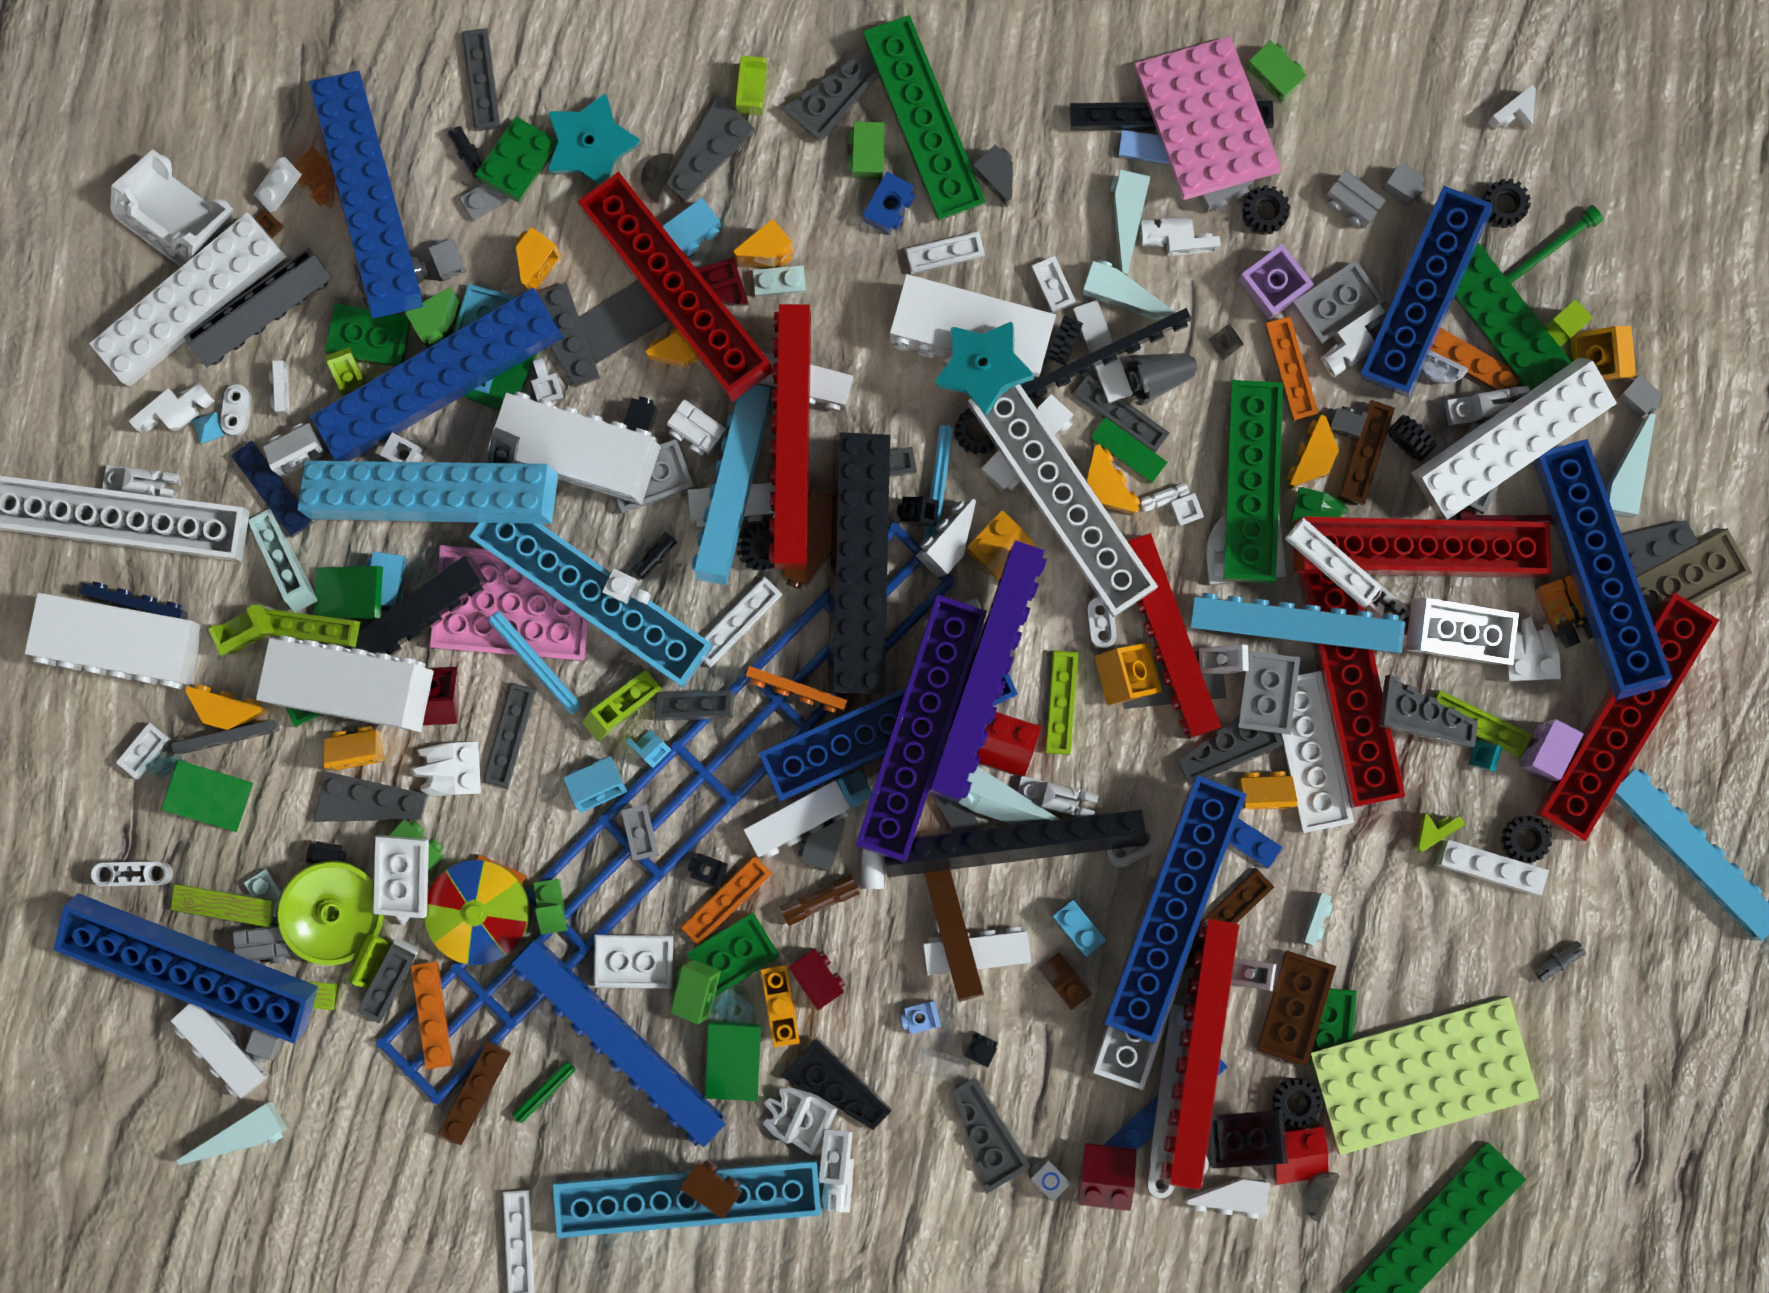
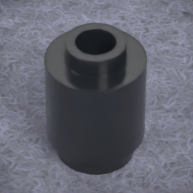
(324, 851)

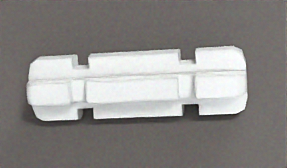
(1164, 497)

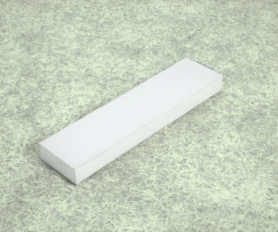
(1096, 337)
(1333, 562)
(741, 619)
(518, 1241)

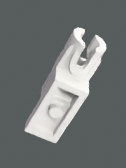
(1178, 237)
(1353, 343)
(1481, 405)
(172, 409)
(140, 481)
(1056, 797)
(836, 1170)

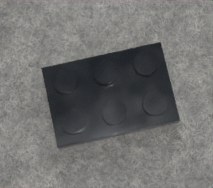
(1248, 1139)

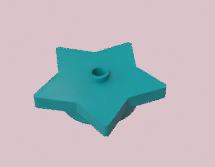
(593, 159)
(986, 382)

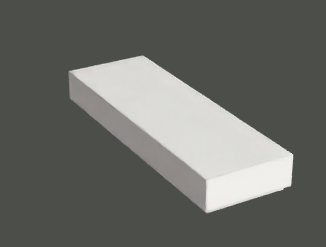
(945, 253)

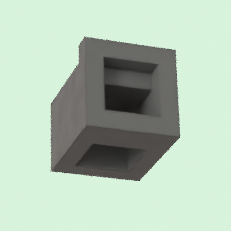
(1346, 422)

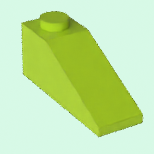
(621, 705)

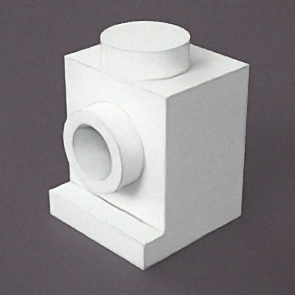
(396, 445)

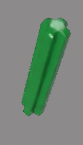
(545, 1090)

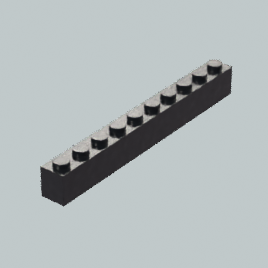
(1021, 843)

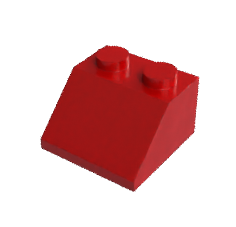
(1009, 744)
(1305, 1154)

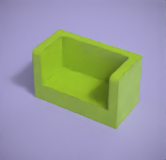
(751, 85)
(1568, 322)
(241, 631)

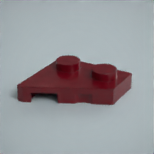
(725, 281)

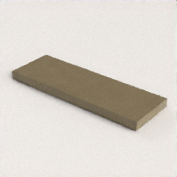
(1695, 571)

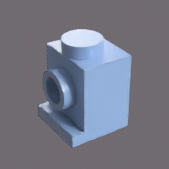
(930, 1013)

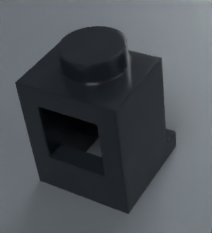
(912, 511)
(717, 874)
(981, 1049)

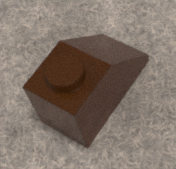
(1065, 981)

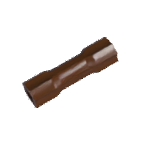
(820, 899)

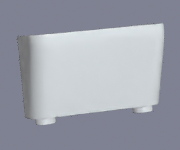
(166, 210)

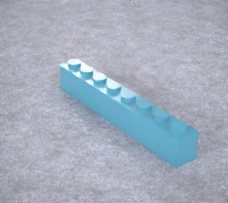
(732, 486)
(1298, 624)
(1694, 853)

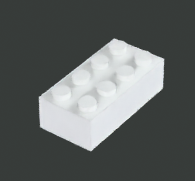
(1462, 631)

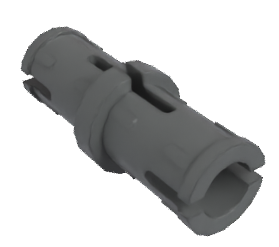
(1559, 961)

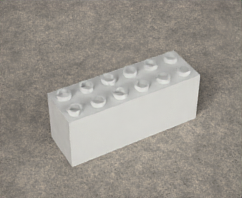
(931, 309)
(580, 447)
(113, 641)
(345, 683)

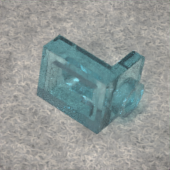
(163, 767)

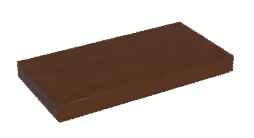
(1296, 1008)

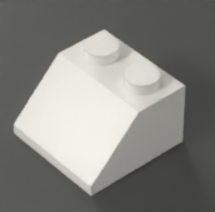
(291, 451)

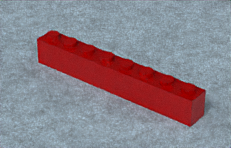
(1174, 646)

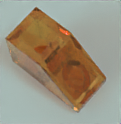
(317, 176)

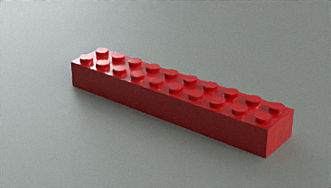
(675, 287)
(792, 437)
(1436, 546)
(1354, 704)
(1624, 725)
(1200, 1054)

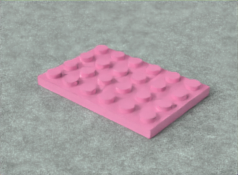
(1207, 118)
(537, 616)

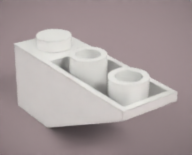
(949, 542)
(1235, 1195)

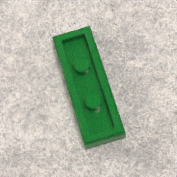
(1128, 450)

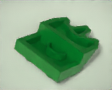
(1316, 504)

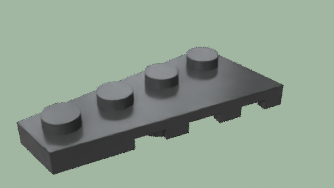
(1658, 544)
(1226, 750)

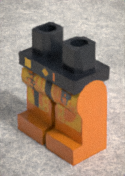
(1564, 610)

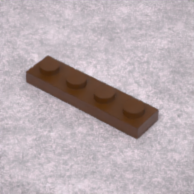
(1367, 453)
(474, 1092)

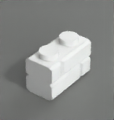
(696, 428)

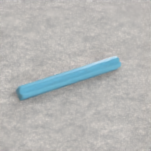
(940, 472)
(534, 662)

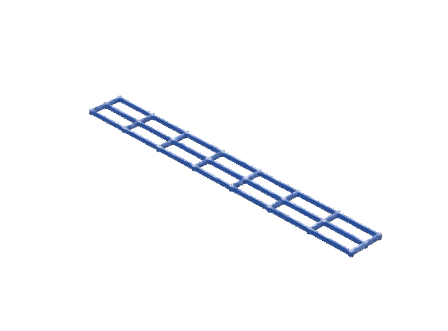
(704, 773)

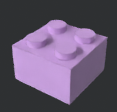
(1275, 281)
(1551, 750)

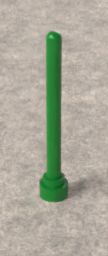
(1590, 218)

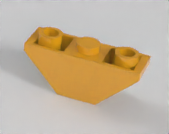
(671, 351)
(1315, 456)
(1110, 484)
(223, 709)
(780, 1006)

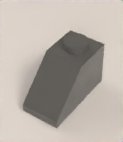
(996, 172)
(822, 846)

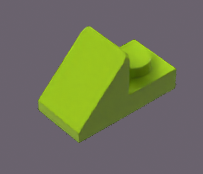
(345, 371)
(1429, 834)

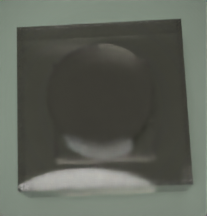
(1226, 342)

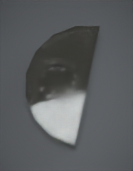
(655, 175)
(1318, 1193)

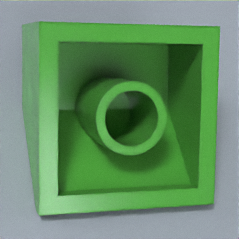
(436, 317)

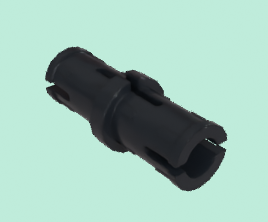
(466, 150)
(654, 555)

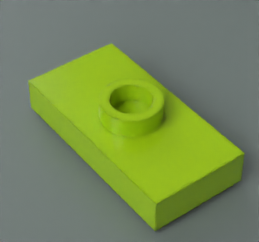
(369, 961)

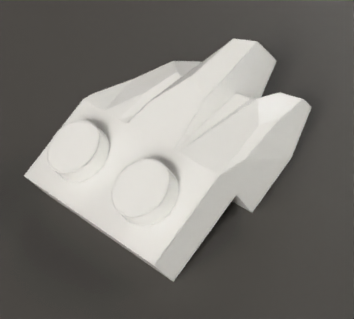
(1534, 654)
(449, 769)
(800, 1118)

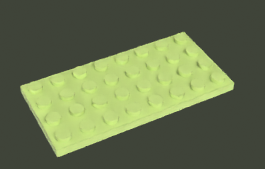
(1424, 1075)

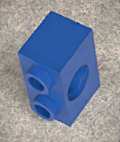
(889, 189)

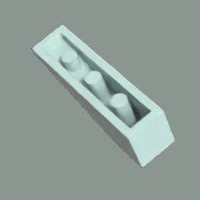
(1128, 204)
(1117, 289)
(1628, 478)
(282, 561)
(1001, 802)
(252, 1130)

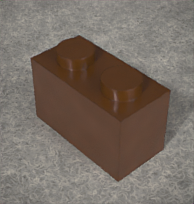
(712, 1188)

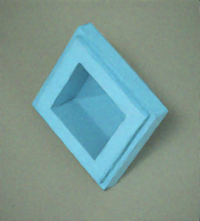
(208, 427)

